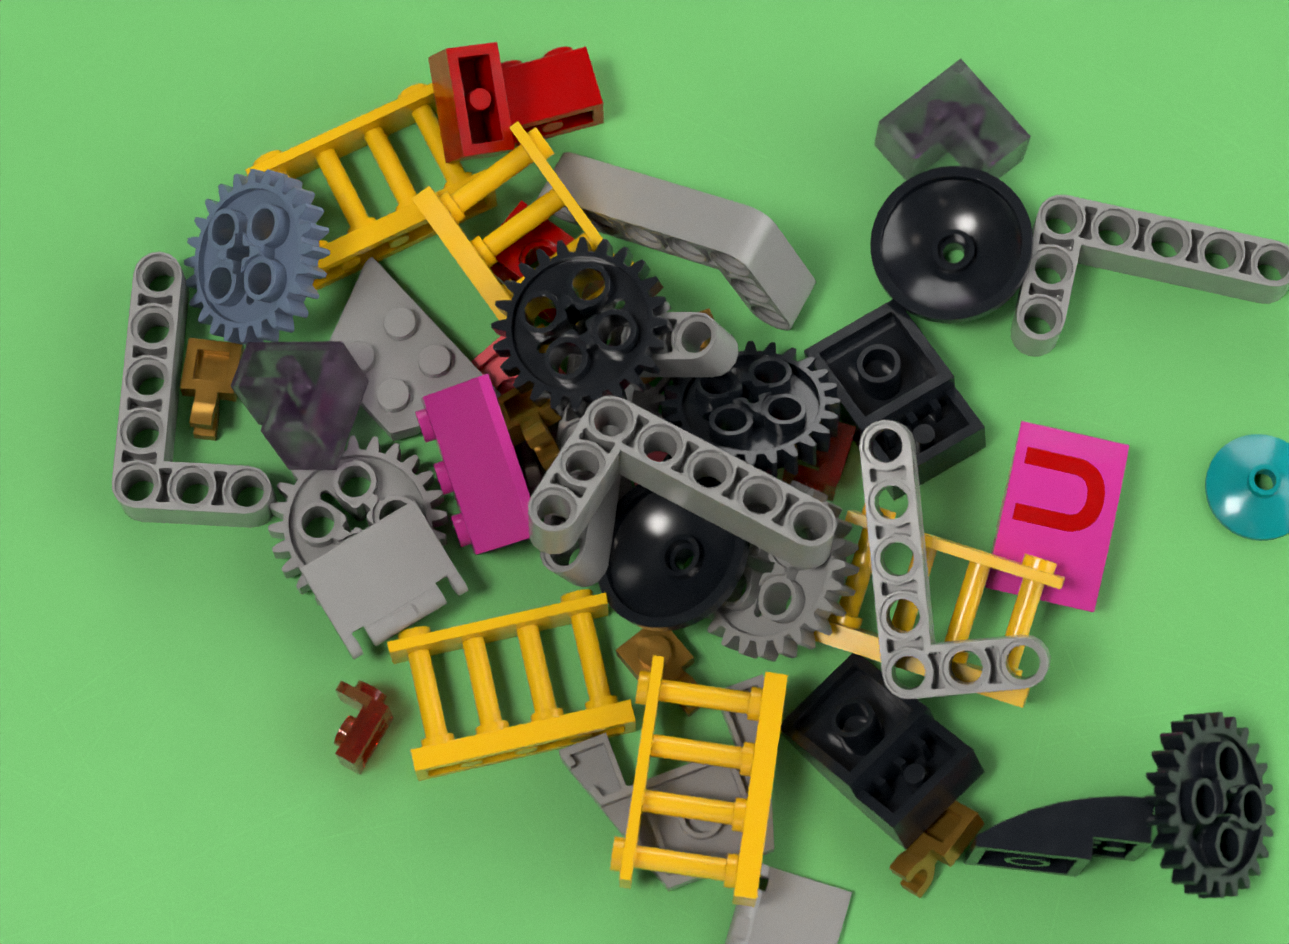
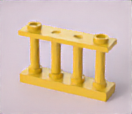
(398, 229)
(480, 254)
(852, 638)
(549, 725)
(745, 814)

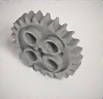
(390, 489)
(770, 585)

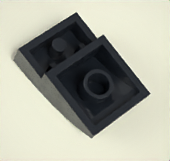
(895, 375)
(881, 750)
(1066, 836)

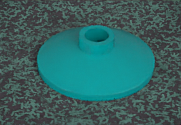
(1235, 496)

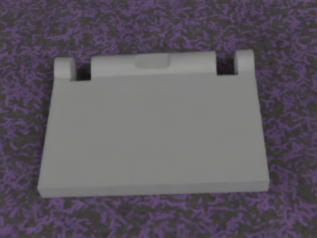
(383, 578)
(790, 912)

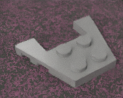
(599, 774)

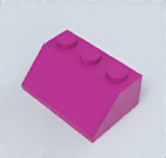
(477, 464)

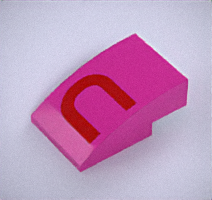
(1060, 509)

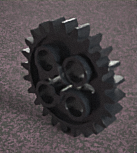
(560, 285)
(760, 410)
(1209, 805)

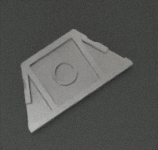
(397, 351)

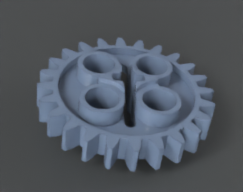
(256, 257)

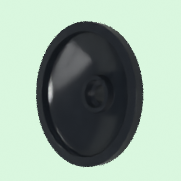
(944, 213)
(648, 560)

